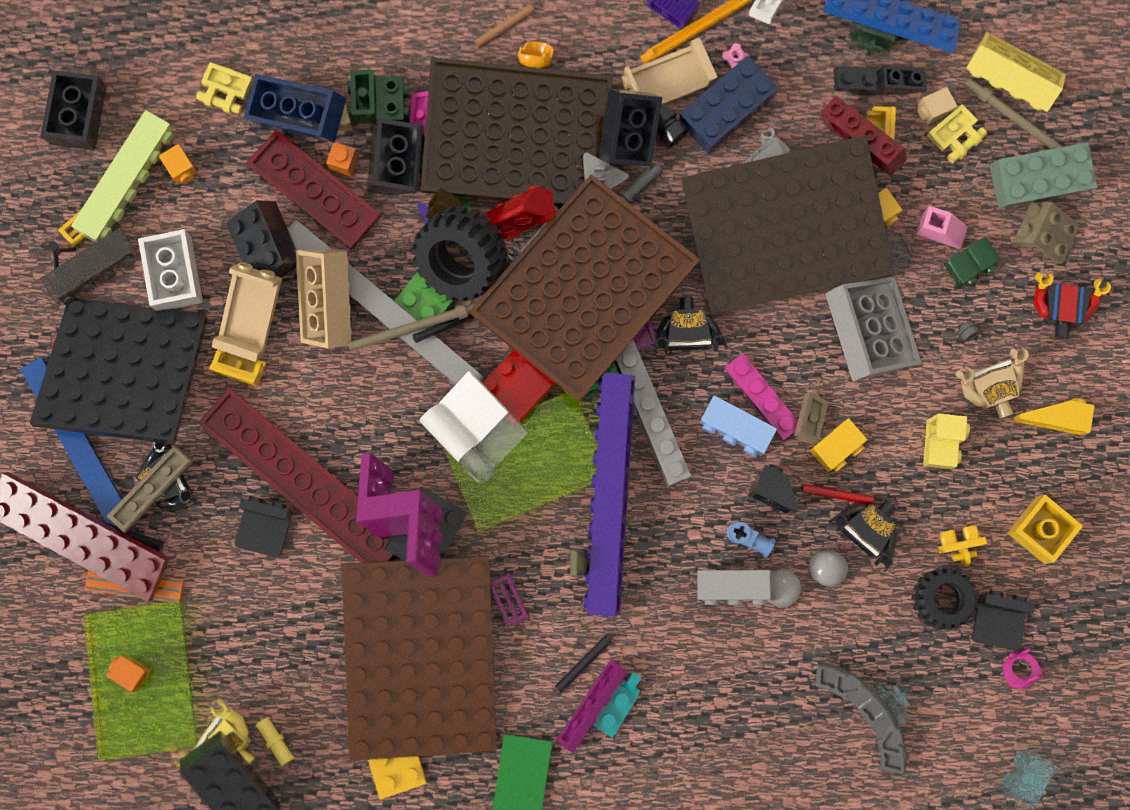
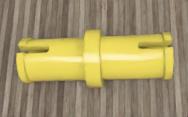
(274, 741)

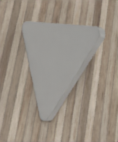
(603, 171)

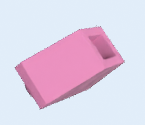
(942, 227)

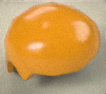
(536, 55)

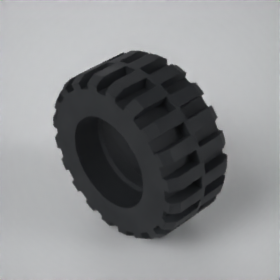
(476, 236)

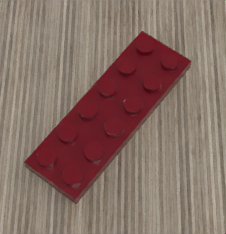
(313, 189)

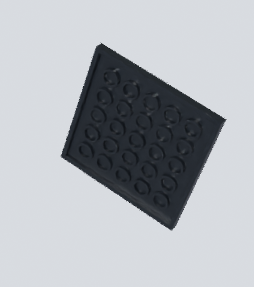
(120, 371)

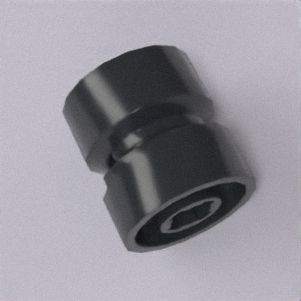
(670, 128)

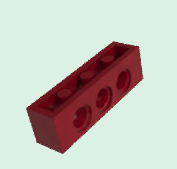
(850, 124)

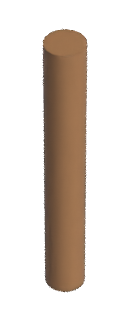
(505, 25)

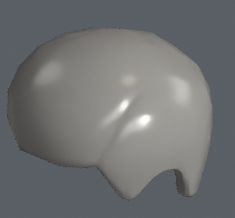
(828, 568)
(785, 588)

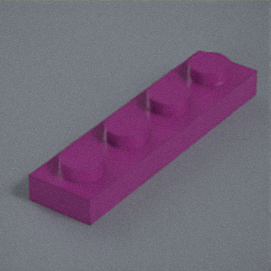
(591, 706)

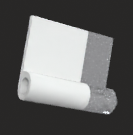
(474, 427)

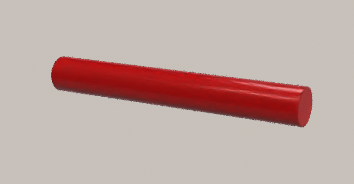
(837, 494)

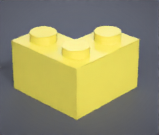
(943, 439)

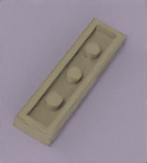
(149, 489)

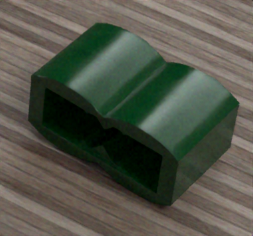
(972, 261)

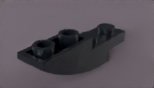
(882, 81)

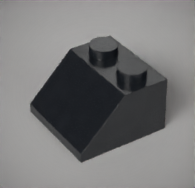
(774, 489)

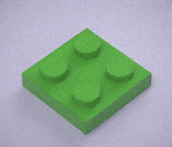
(421, 300)

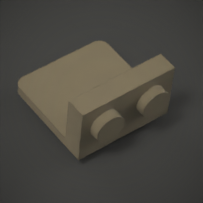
(1048, 230)

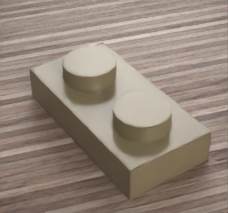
(811, 418)

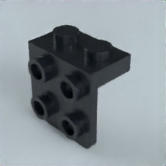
(263, 526)
(1001, 620)

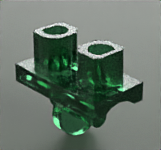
(872, 39)

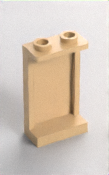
(674, 74)
(248, 312)

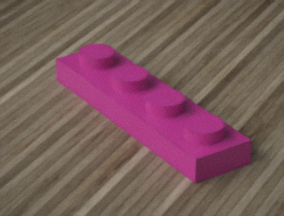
(762, 396)

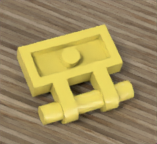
(225, 81)
(954, 126)

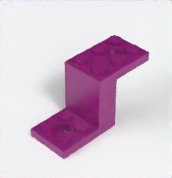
(399, 514)

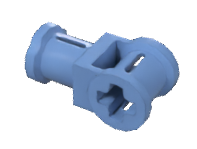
(751, 538)

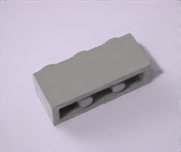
(735, 586)

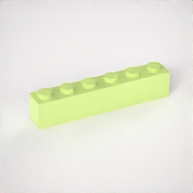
(123, 177)

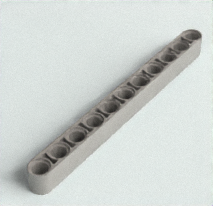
(390, 313)

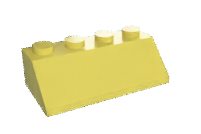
(1016, 72)

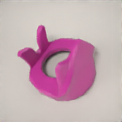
(1017, 682)

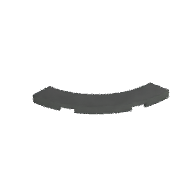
(873, 709)

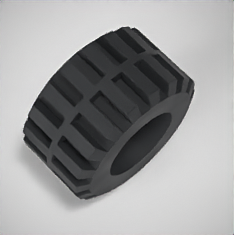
(925, 598)

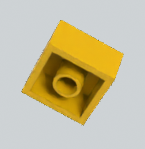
(1045, 529)

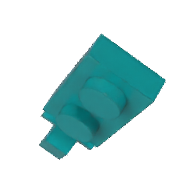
(618, 706)

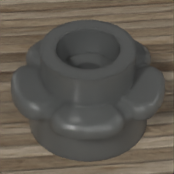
(968, 331)

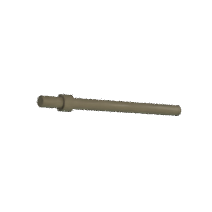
(986, 95)
(460, 312)

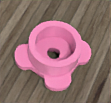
(729, 55)

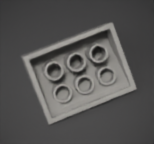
(873, 328)

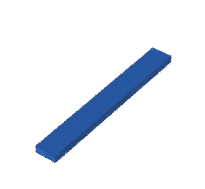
(80, 452)

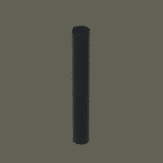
(439, 328)
(583, 664)

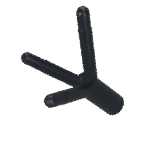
(56, 251)

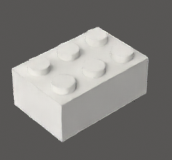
(170, 270)

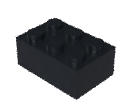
(73, 110)
(630, 127)
(263, 238)

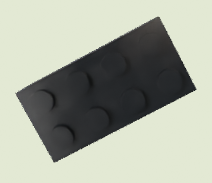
(225, 777)

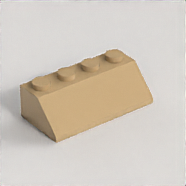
(323, 297)

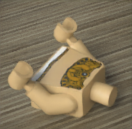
(995, 383)

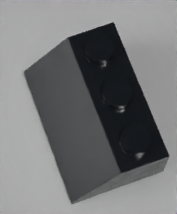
(394, 157)
(450, 524)

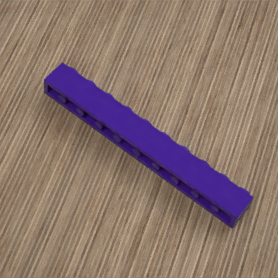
(611, 494)

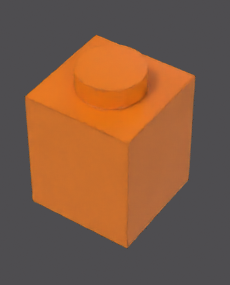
(342, 159)
(128, 672)

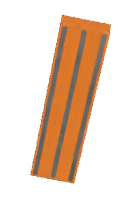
(168, 590)

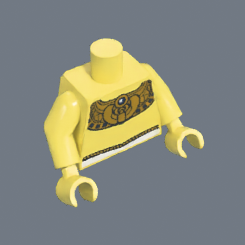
(232, 726)

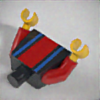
(1066, 304)

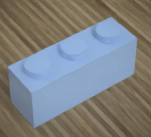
(737, 427)

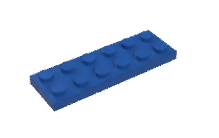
(901, 20)

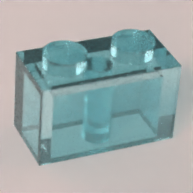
(1028, 778)

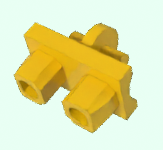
(971, 539)

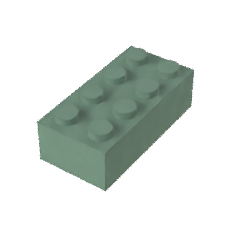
(1043, 175)

